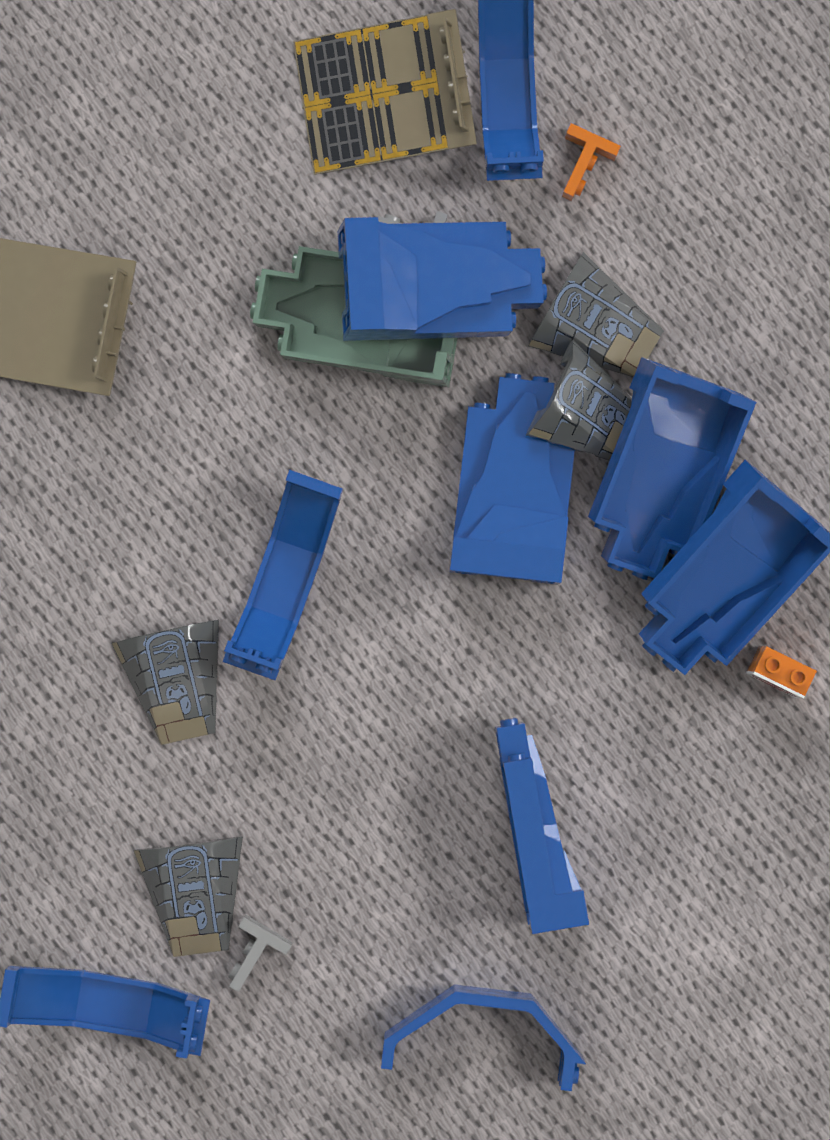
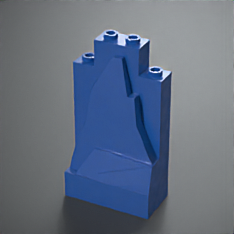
(434, 279)
(667, 466)
(512, 489)
(732, 573)
(547, 880)

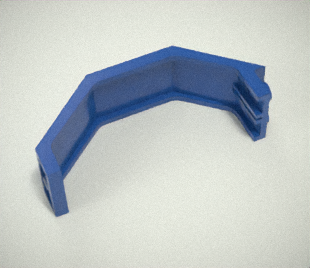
(508, 90)
(284, 576)
(459, 994)
(105, 1005)

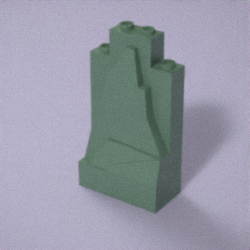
(310, 313)

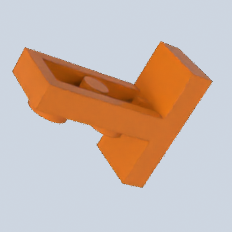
(587, 159)

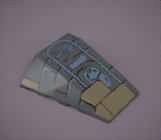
(599, 320)
(584, 408)
(175, 678)
(193, 892)

